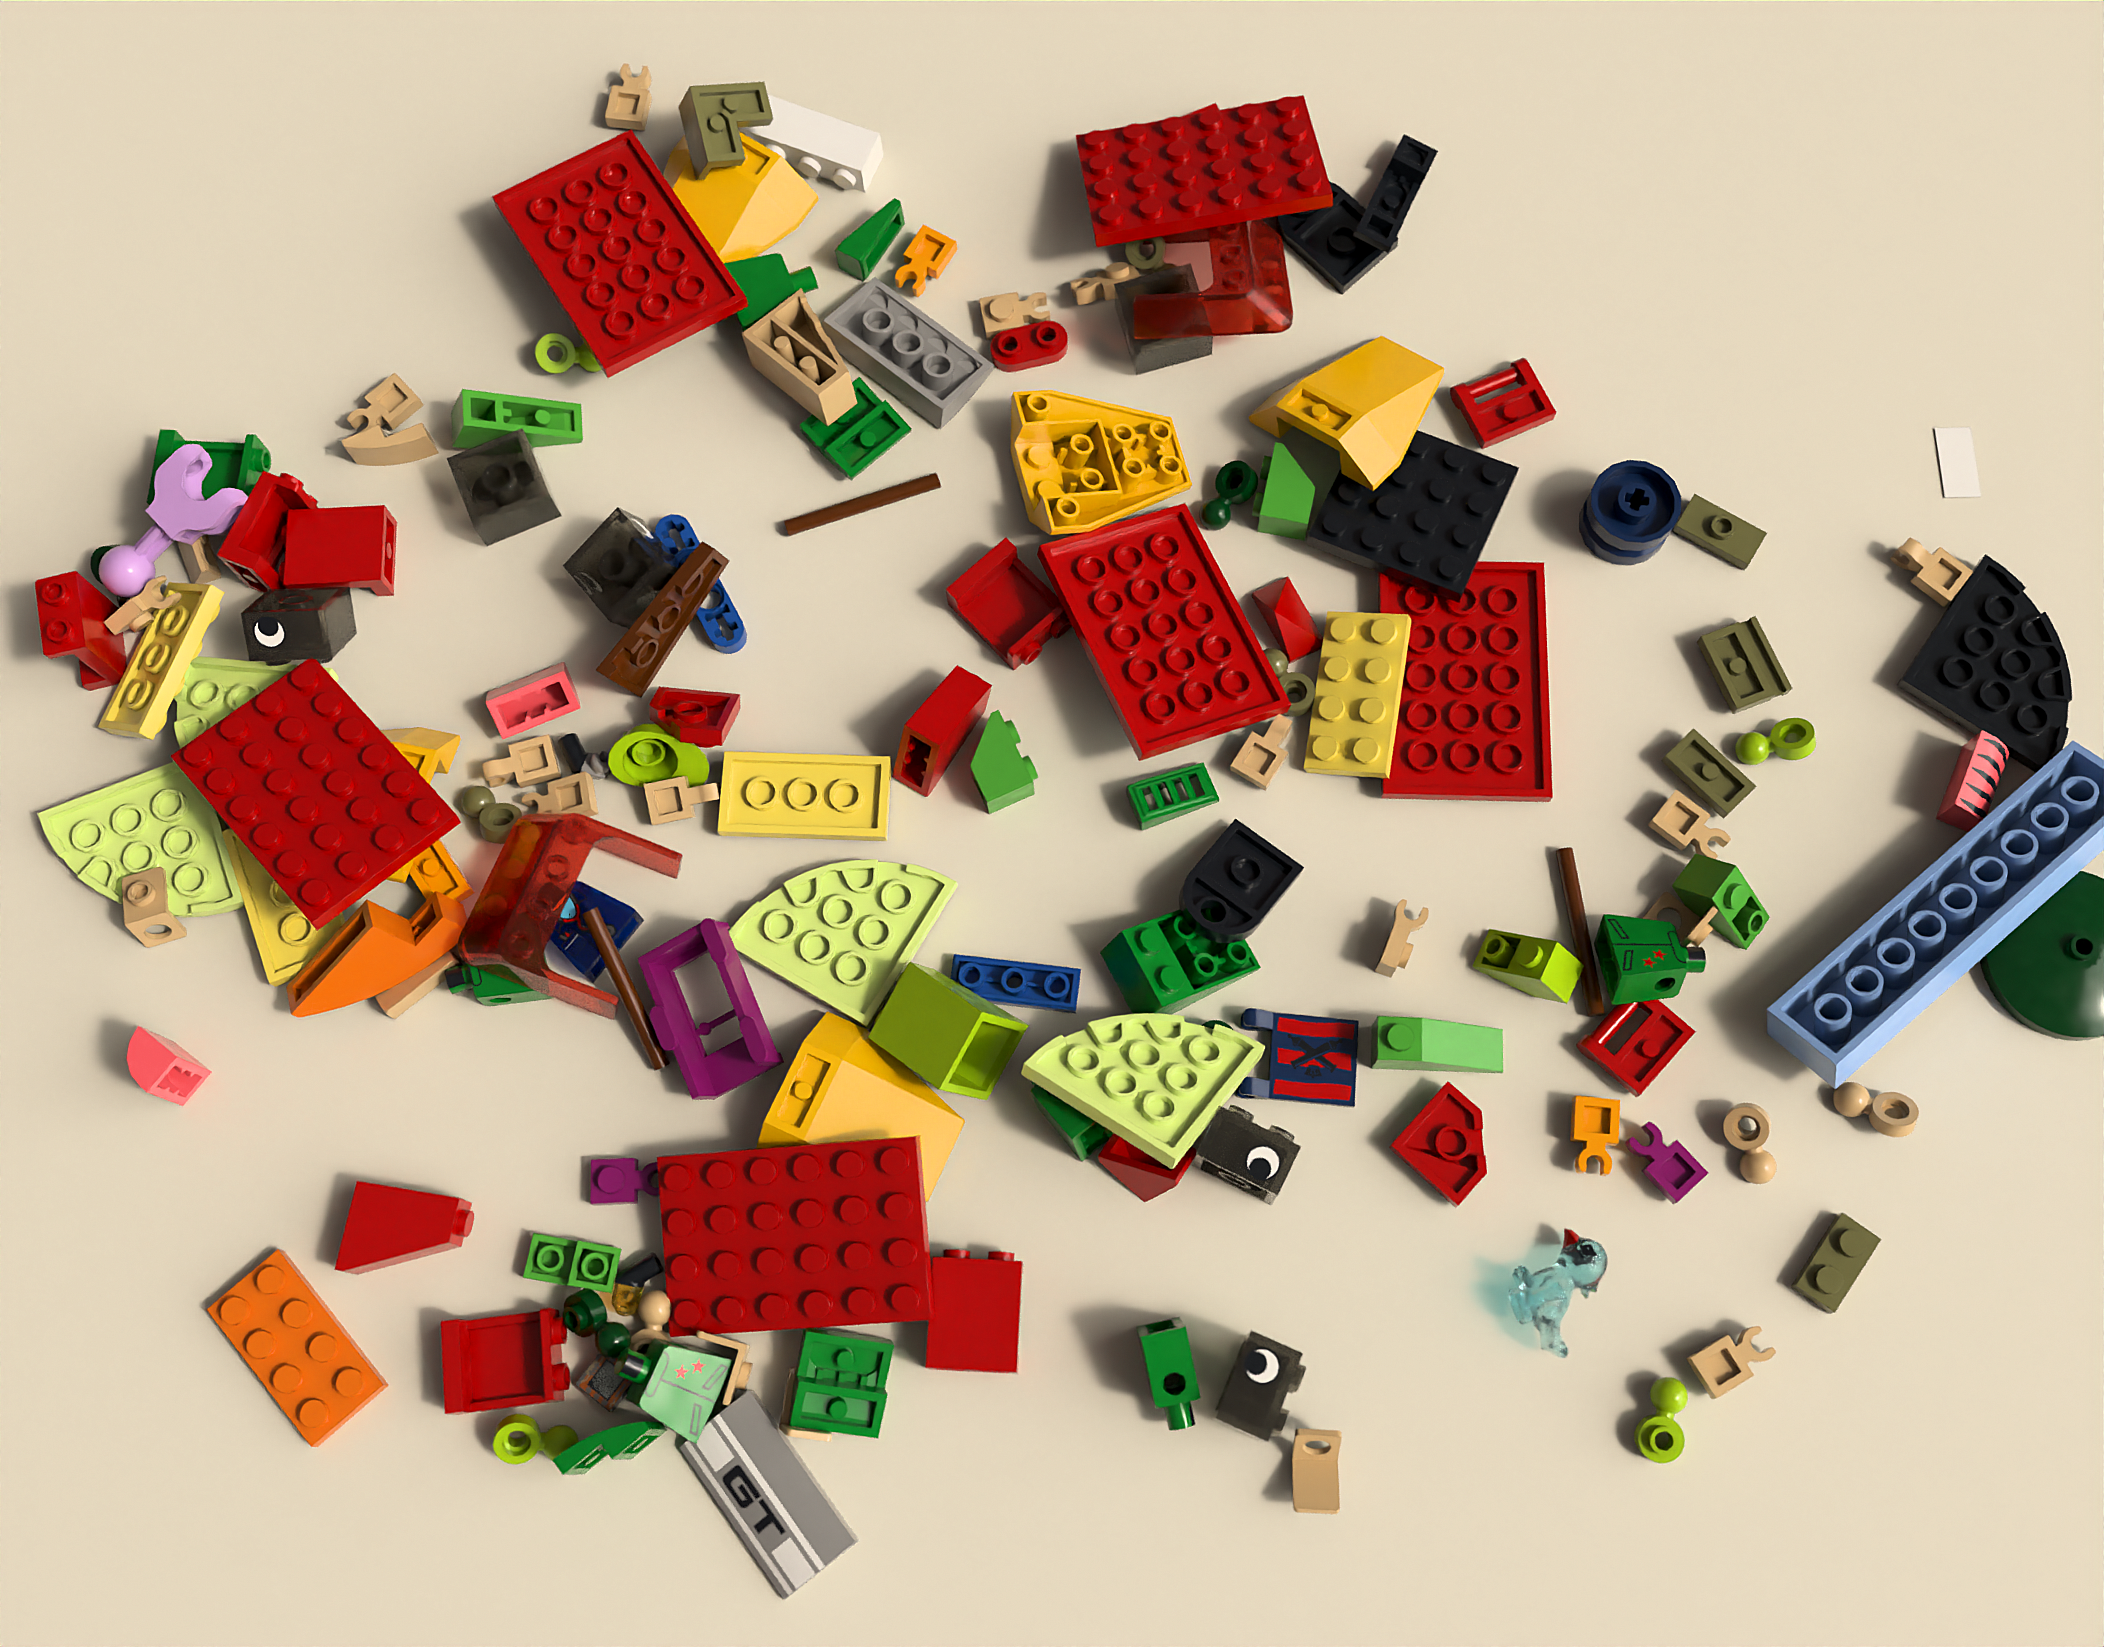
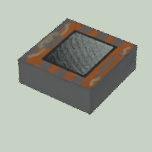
(603, 1384)

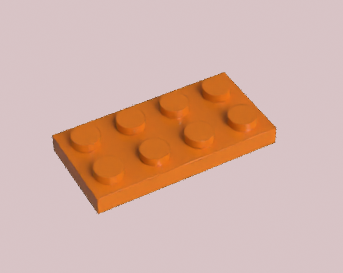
(297, 1348)

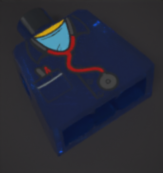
(572, 933)

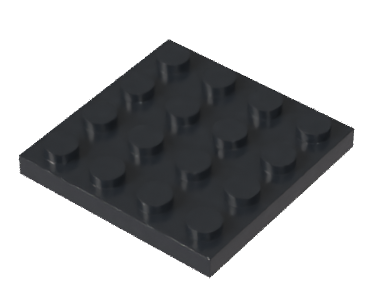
(1422, 520)

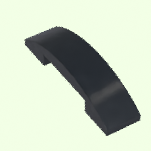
(1395, 193)

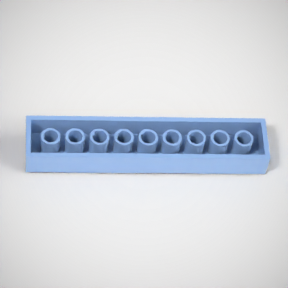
(1945, 919)

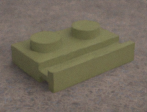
(1744, 665)

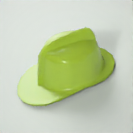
(653, 755)

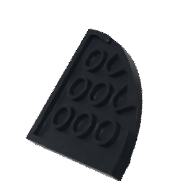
(1997, 667)

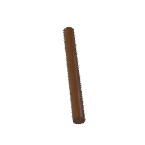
(862, 504)
(1580, 931)
(625, 988)

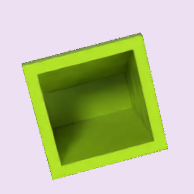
(947, 1032)

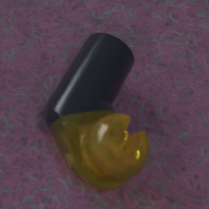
(630, 1284)

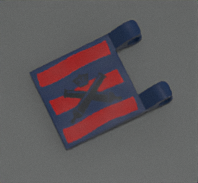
(1308, 1059)

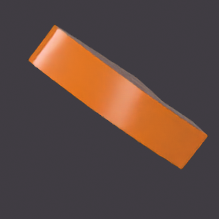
(375, 954)

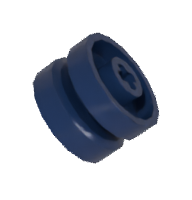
(1629, 512)

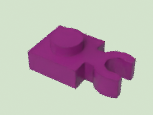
(1670, 1167)
(620, 1180)

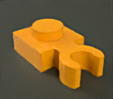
(925, 256)
(1595, 1125)

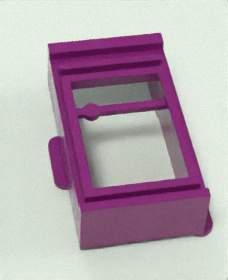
(674, 1026)

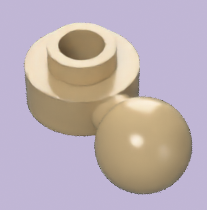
(1888, 1112)
(1756, 1164)
(654, 1311)

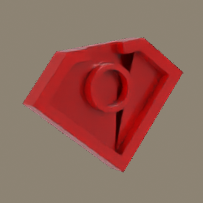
(695, 714)
(1445, 1144)

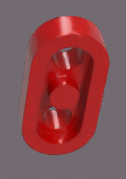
(1030, 348)

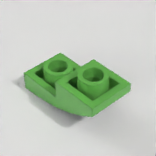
(572, 1263)

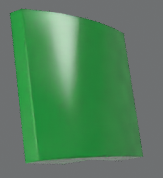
(859, 434)
(840, 1382)
(618, 1442)

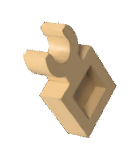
(629, 103)
(1089, 289)
(1007, 312)
(389, 403)
(566, 795)
(1683, 823)
(1725, 1365)

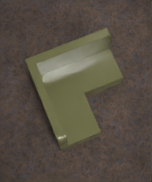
(712, 122)

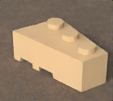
(801, 359)

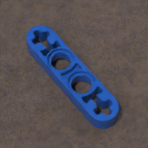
(721, 610)

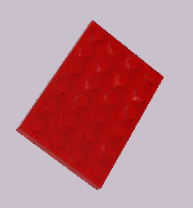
(1202, 171)
(620, 252)
(1163, 631)
(1473, 689)
(315, 791)
(796, 1237)

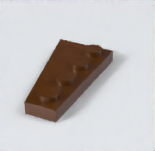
(657, 630)

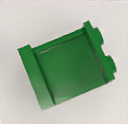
(232, 463)

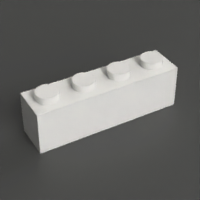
(820, 144)

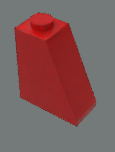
(940, 729)
(398, 1226)

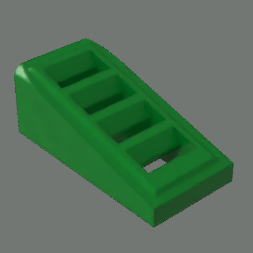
(869, 242)
(1163, 813)

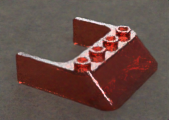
(1246, 294)
(530, 891)

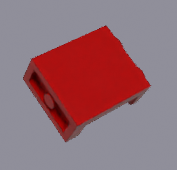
(256, 536)
(340, 548)
(1008, 605)
(74, 624)
(975, 1313)
(503, 1362)

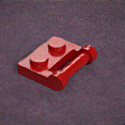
(1508, 413)
(1645, 1050)

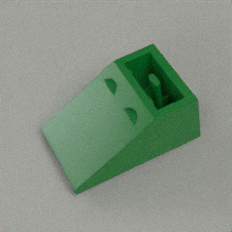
(1170, 966)

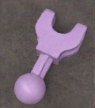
(179, 515)

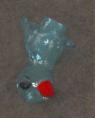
(1547, 1292)

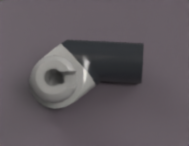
(582, 761)

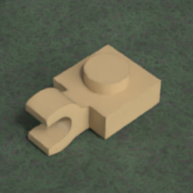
(1936, 573)
(137, 611)
(1261, 756)
(530, 763)
(674, 799)
(1396, 949)

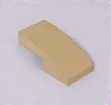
(376, 449)

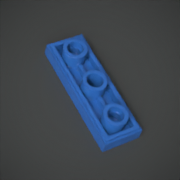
(1042, 985)

